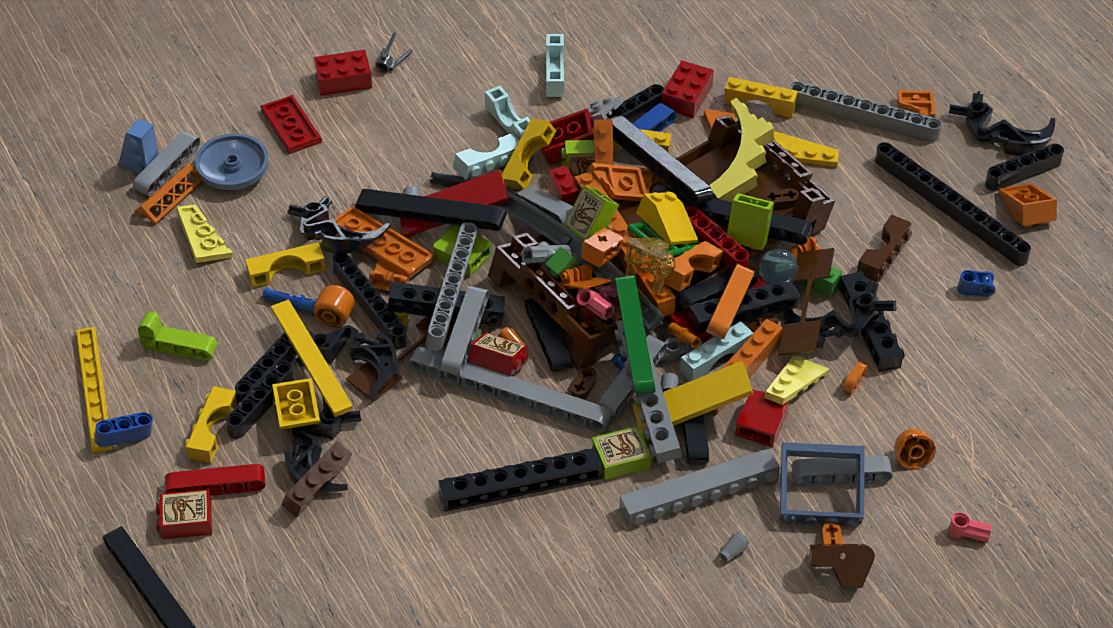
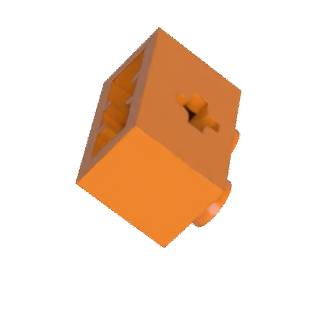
(601, 247)

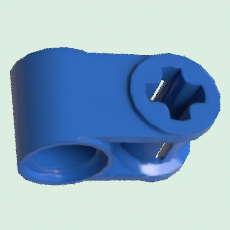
(975, 282)

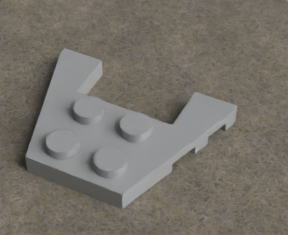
(601, 109)

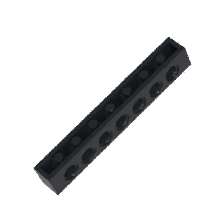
(520, 479)

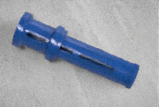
(298, 302)

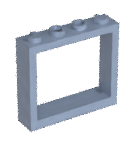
(822, 451)

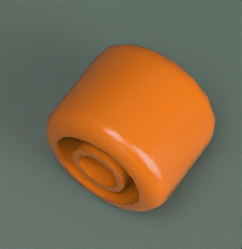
(334, 306)

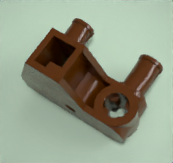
(849, 571)

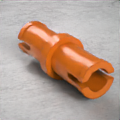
(684, 335)

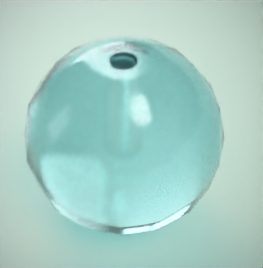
(778, 266)

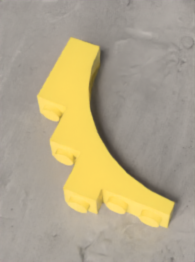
(751, 154)

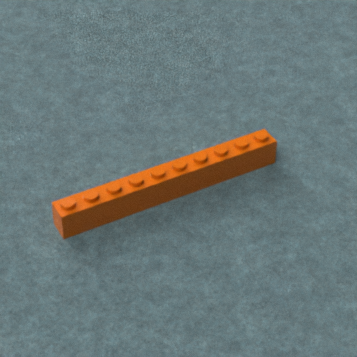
(665, 301)

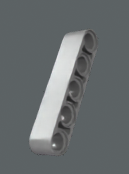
(166, 163)
(545, 202)
(464, 330)
(620, 391)
(840, 471)

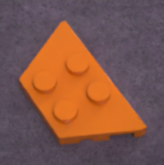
(623, 181)

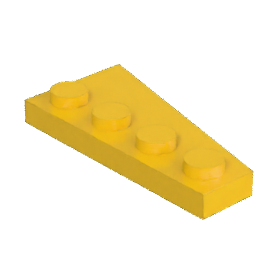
(807, 151)

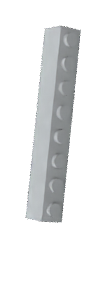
(699, 487)

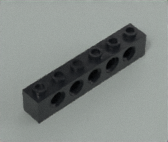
(423, 299)
(755, 304)
(877, 332)

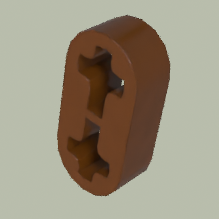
(782, 197)
(586, 384)

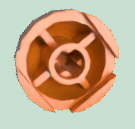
(914, 448)

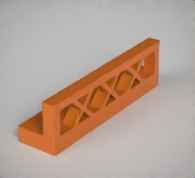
(164, 191)

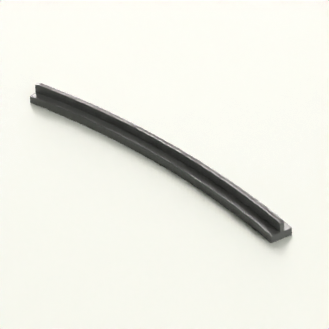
(563, 236)

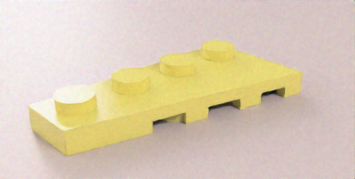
(200, 236)
(794, 378)

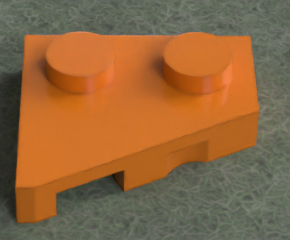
(917, 101)

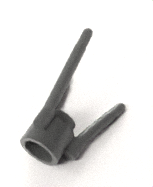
(386, 61)

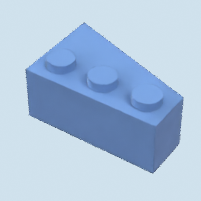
(138, 147)

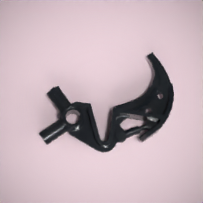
(1017, 140)
(318, 226)
(862, 308)
(374, 353)
(329, 428)

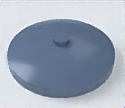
(232, 161)

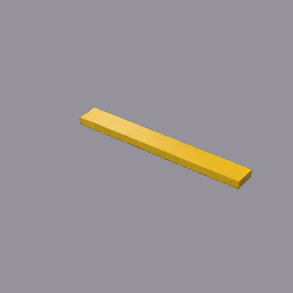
(312, 358)
(92, 382)

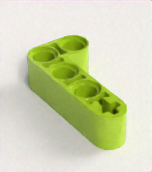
(174, 341)

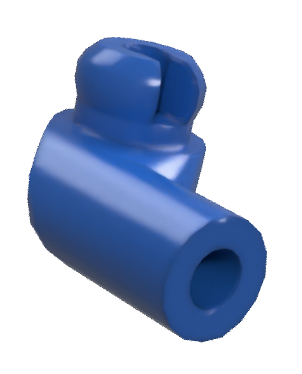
(619, 360)

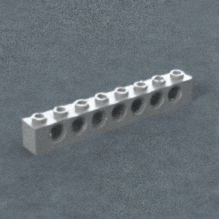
(665, 449)

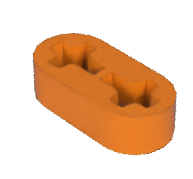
(855, 377)
(836, 530)

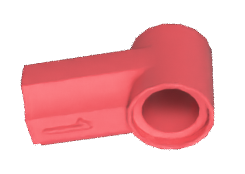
(595, 303)
(963, 526)

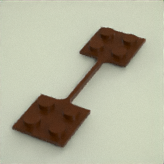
(803, 335)
(367, 376)

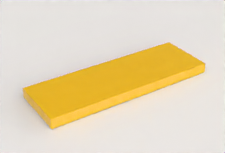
(704, 394)

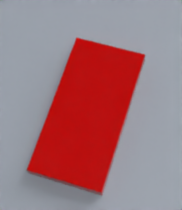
(291, 124)

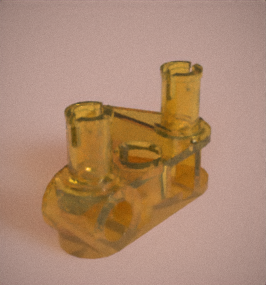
(651, 256)

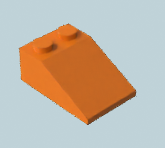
(1029, 204)

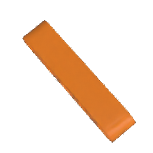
(730, 301)

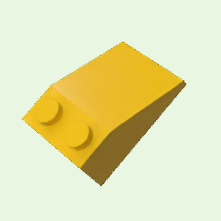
(667, 217)
(296, 403)

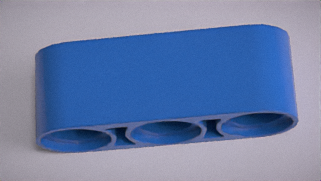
(656, 119)
(123, 429)

